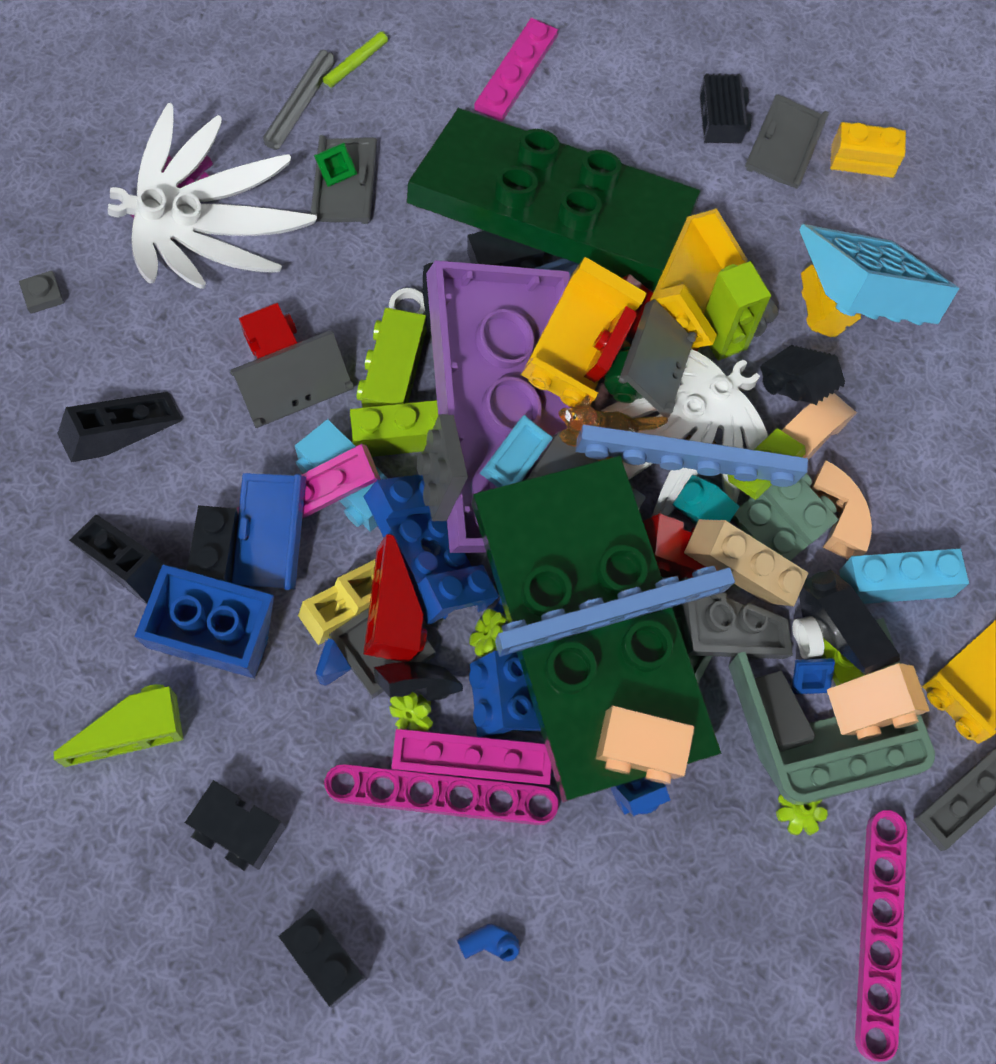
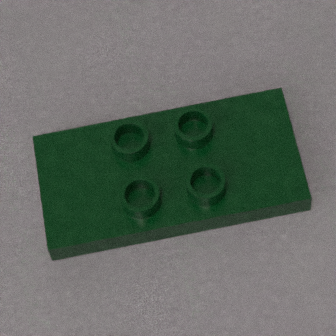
(552, 196)
(574, 542)

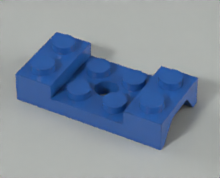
(439, 578)

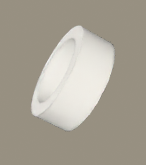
(407, 293)
(808, 637)

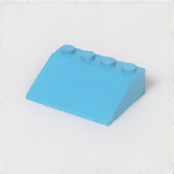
(876, 277)

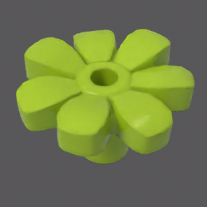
(487, 632)
(412, 712)
(801, 816)

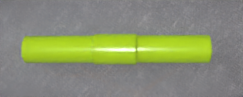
(355, 59)

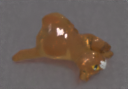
(584, 414)

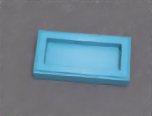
(516, 453)

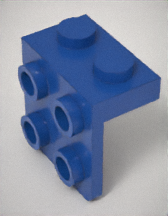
(501, 696)

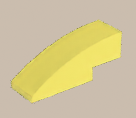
(339, 603)

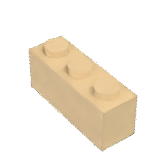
(751, 562)

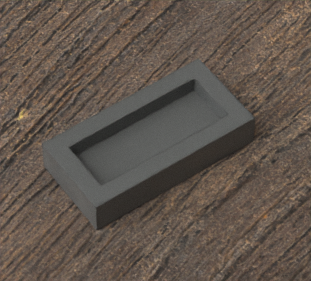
(784, 712)

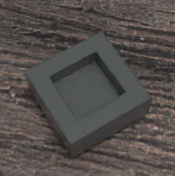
(41, 292)

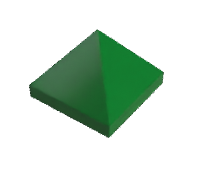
(335, 164)

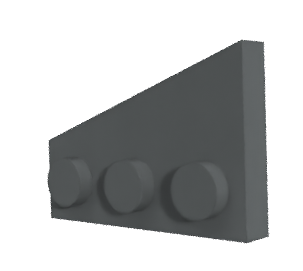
(727, 628)

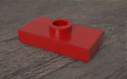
(609, 343)

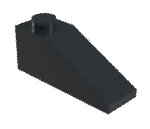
(110, 425)
(119, 556)
(846, 622)

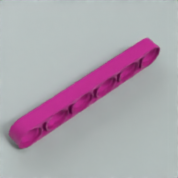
(442, 788)
(889, 933)

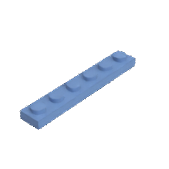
(679, 453)
(597, 614)

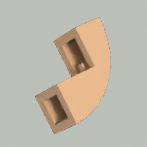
(819, 422)
(852, 531)

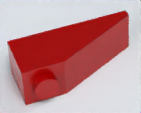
(394, 611)

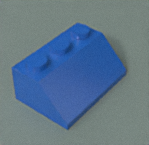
(207, 621)

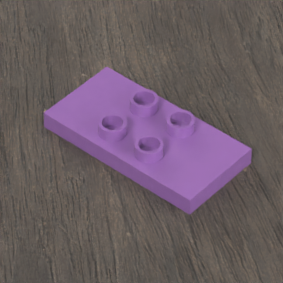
(481, 339)

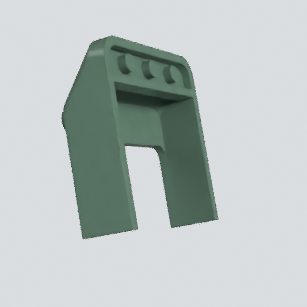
(833, 761)

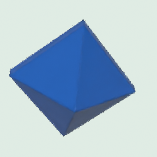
(331, 663)
(812, 676)

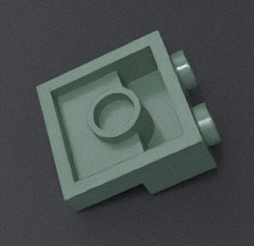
(787, 517)

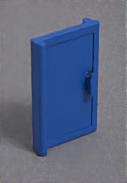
(274, 532)

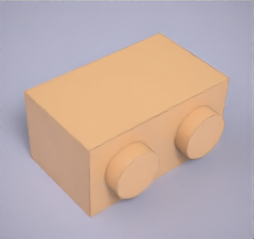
(878, 701)
(644, 744)

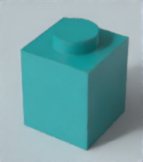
(704, 501)

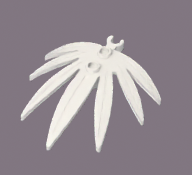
(174, 213)
(702, 405)

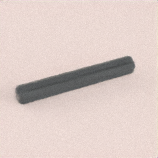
(298, 100)

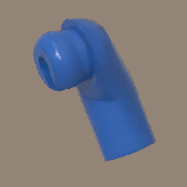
(492, 939)

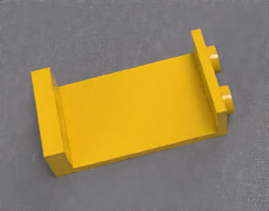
(692, 270)
(566, 344)
(968, 687)

